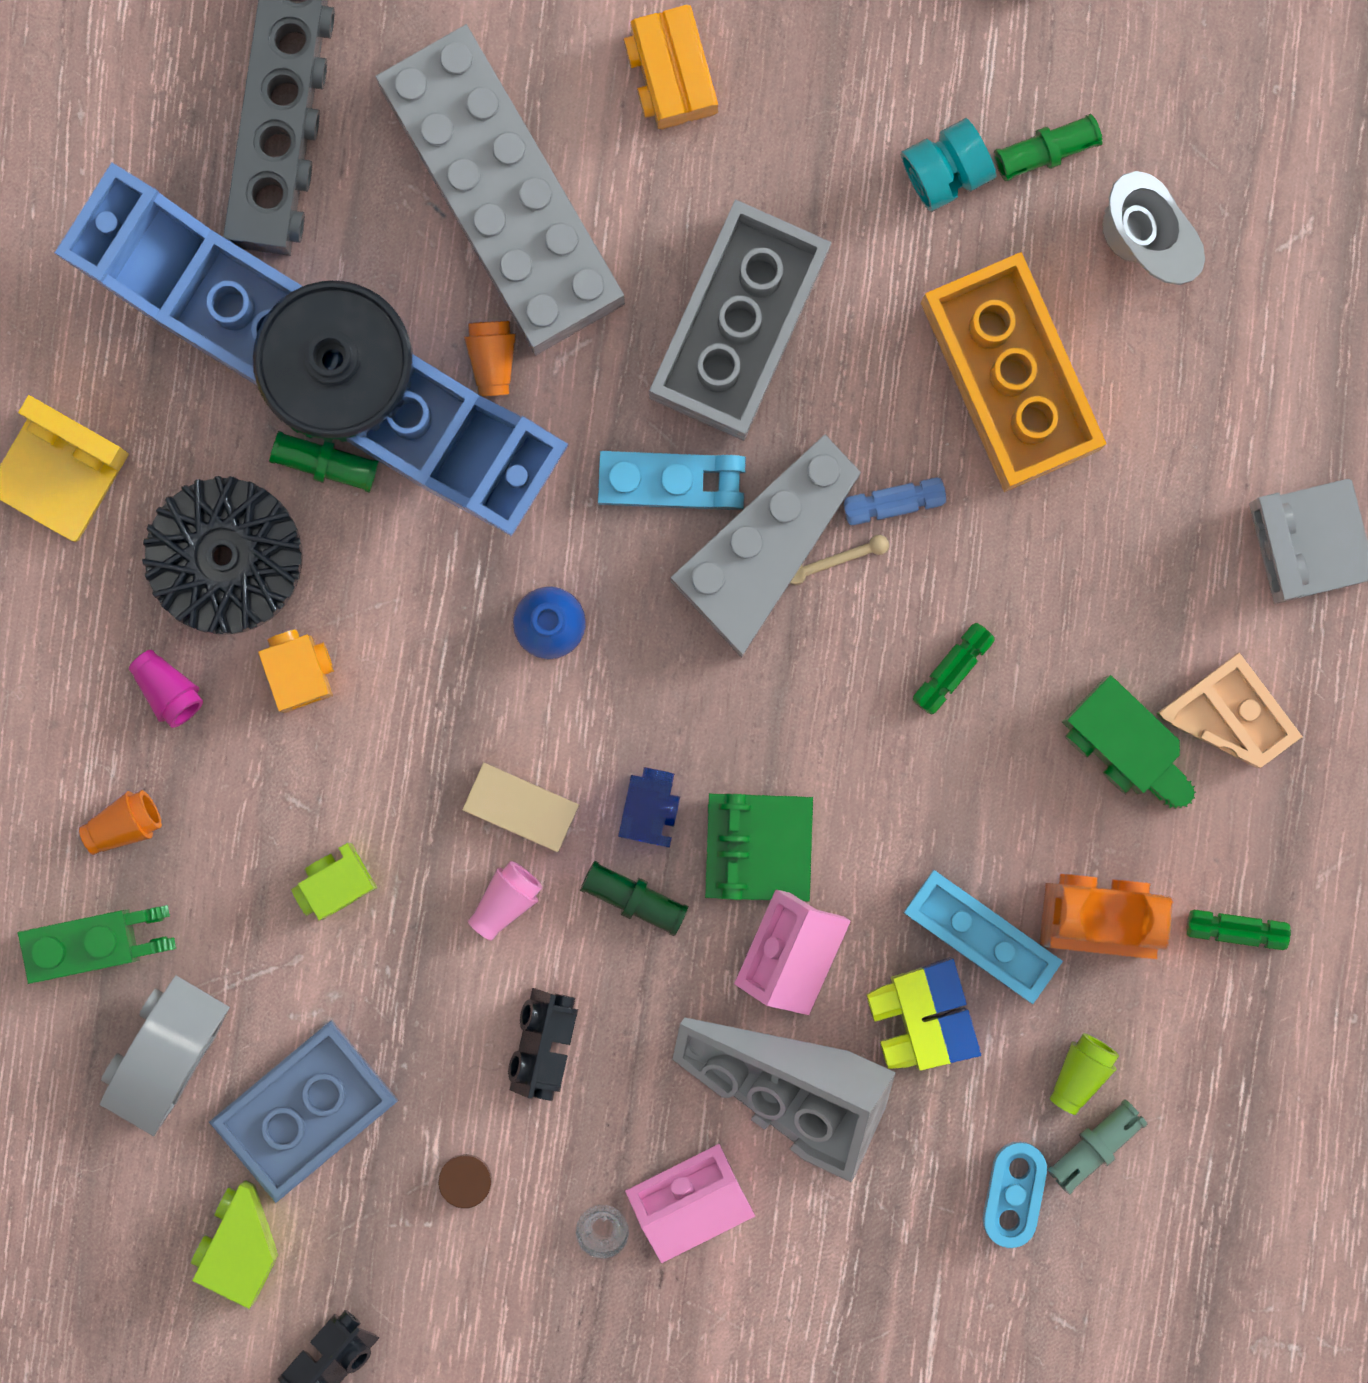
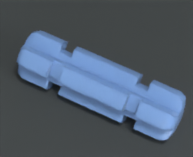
(895, 501)

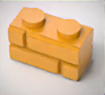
(672, 67)

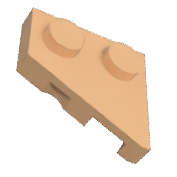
(1234, 714)

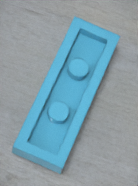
(982, 936)

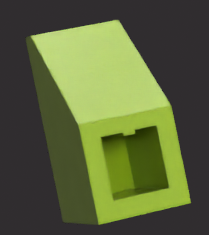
(241, 1250)

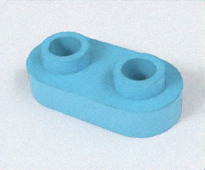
(1015, 1194)

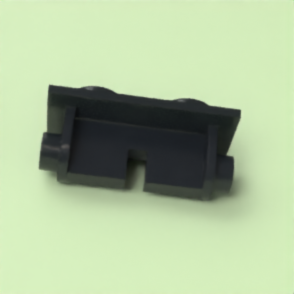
(533, 1067)
(343, 1350)

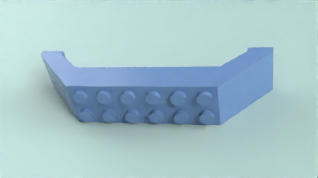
(216, 302)

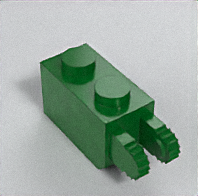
(1129, 743)
(89, 944)

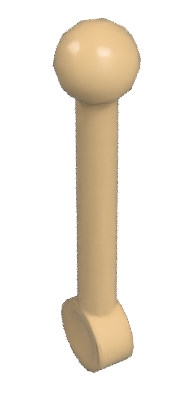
(878, 545)

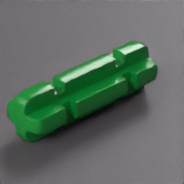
(953, 668)
(1238, 929)

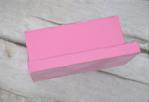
(791, 954)
(689, 1203)

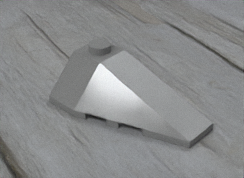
(805, 1090)

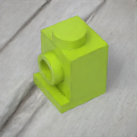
(333, 883)

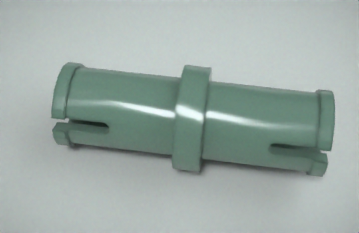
(1097, 1146)

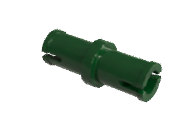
(634, 898)

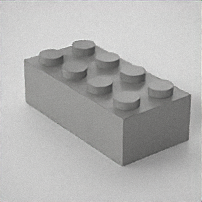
(739, 320)

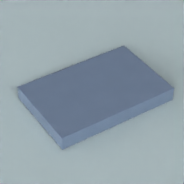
(303, 1111)

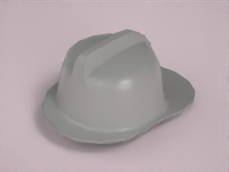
(1152, 230)

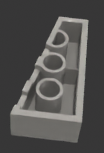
(760, 551)

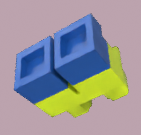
(918, 995)

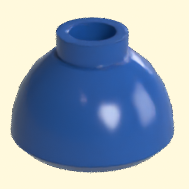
(549, 622)

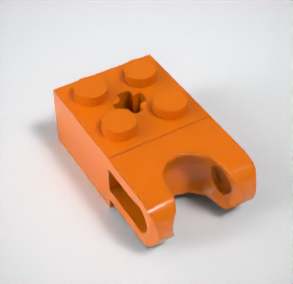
(1105, 920)

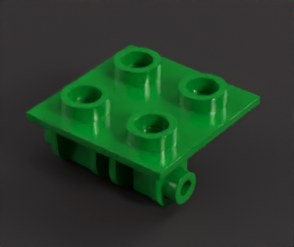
(758, 846)

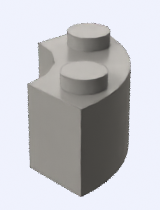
(163, 1054)

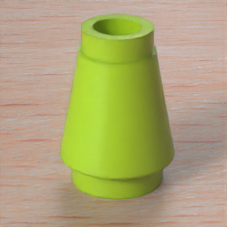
(1083, 1073)

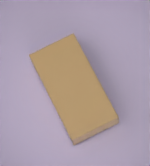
(520, 807)

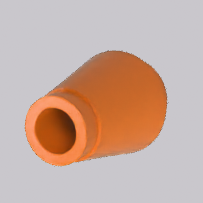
(491, 356)
(121, 823)

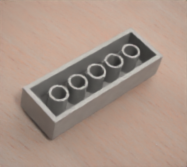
(500, 189)

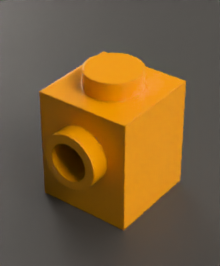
(296, 670)

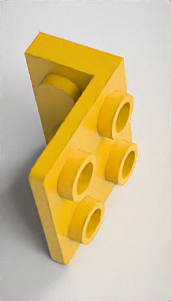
(58, 470)

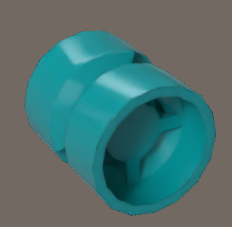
(948, 164)

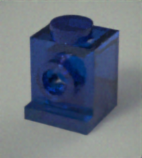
(649, 807)

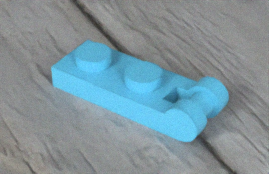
(669, 480)

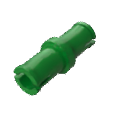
(1048, 147)
(323, 461)

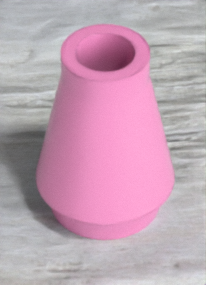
(505, 899)

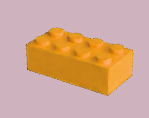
(1013, 372)

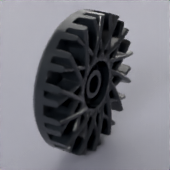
(323, 321)
(262, 565)

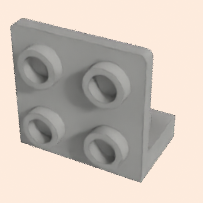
(1311, 540)

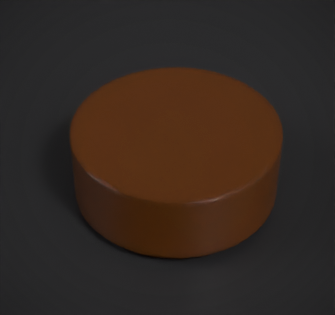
(465, 1181)

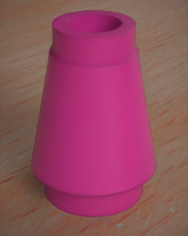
(165, 689)

